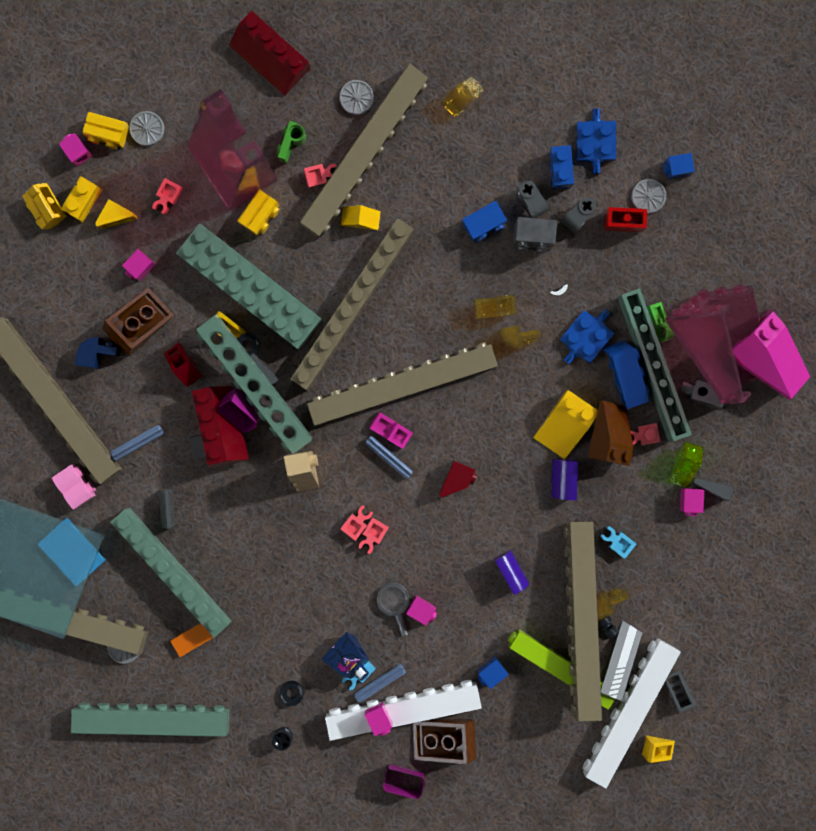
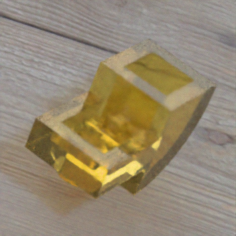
(462, 96)
(495, 307)
(514, 338)
(606, 602)

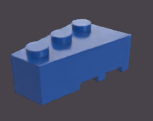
(627, 374)

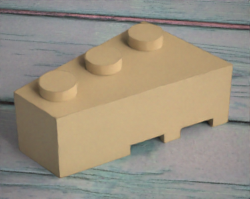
(302, 470)

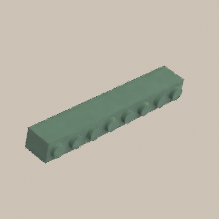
(654, 365)
(171, 571)
(150, 720)

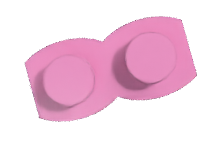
(74, 486)

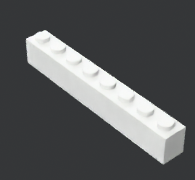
(407, 709)
(631, 712)

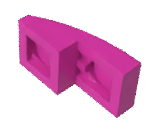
(390, 430)

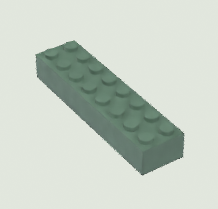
(249, 286)

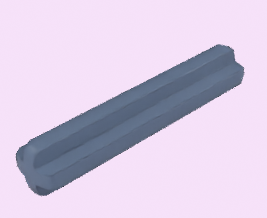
(137, 443)
(388, 457)
(379, 683)

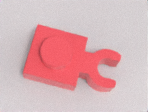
(317, 175)
(168, 194)
(646, 434)
(354, 525)
(374, 532)

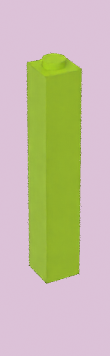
(547, 660)

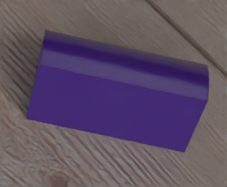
(564, 479)
(512, 572)

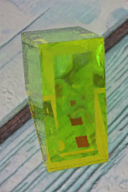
(686, 464)

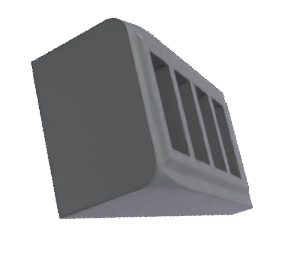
(719, 490)
(679, 709)

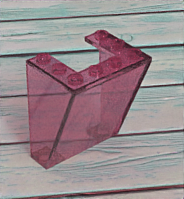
(227, 169)
(710, 329)

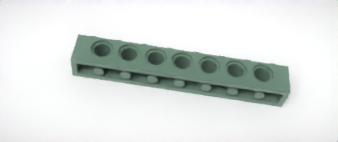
(253, 373)

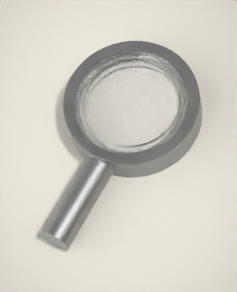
(393, 601)

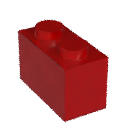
(625, 219)

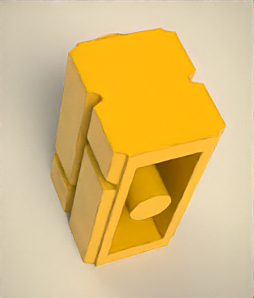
(105, 130)
(81, 199)
(44, 206)
(259, 213)

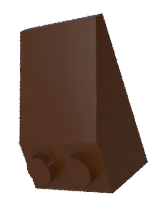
(137, 321)
(611, 435)
(445, 740)

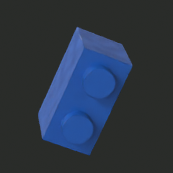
(561, 167)
(484, 221)

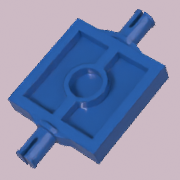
(596, 141)
(586, 336)

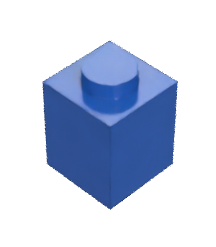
(679, 166)
(492, 673)

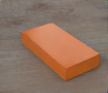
(191, 639)

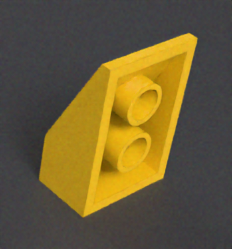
(566, 424)

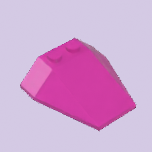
(772, 356)

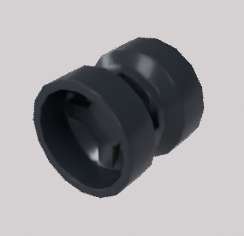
(606, 628)
(280, 742)

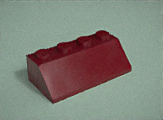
(269, 53)
(221, 439)

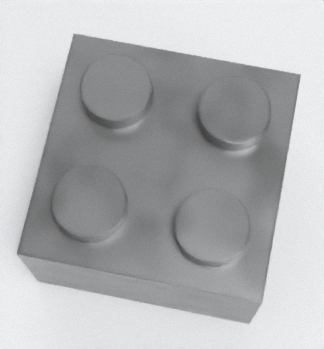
(534, 234)

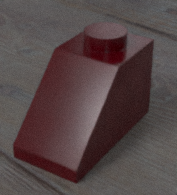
(182, 365)
(457, 479)

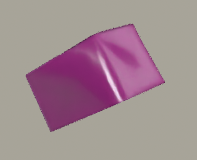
(238, 409)
(403, 791)

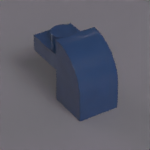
(90, 352)

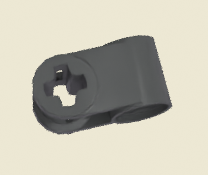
(534, 202)
(577, 216)

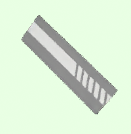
(621, 661)

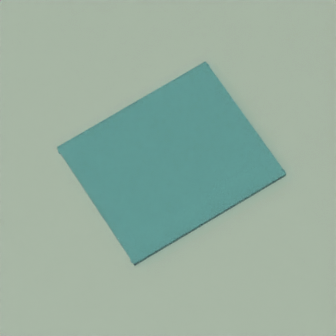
(42, 567)

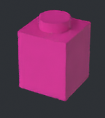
(75, 149)
(138, 265)
(691, 501)
(421, 610)
(378, 719)

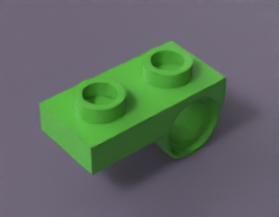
(285, 148)
(659, 322)

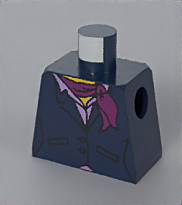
(347, 657)

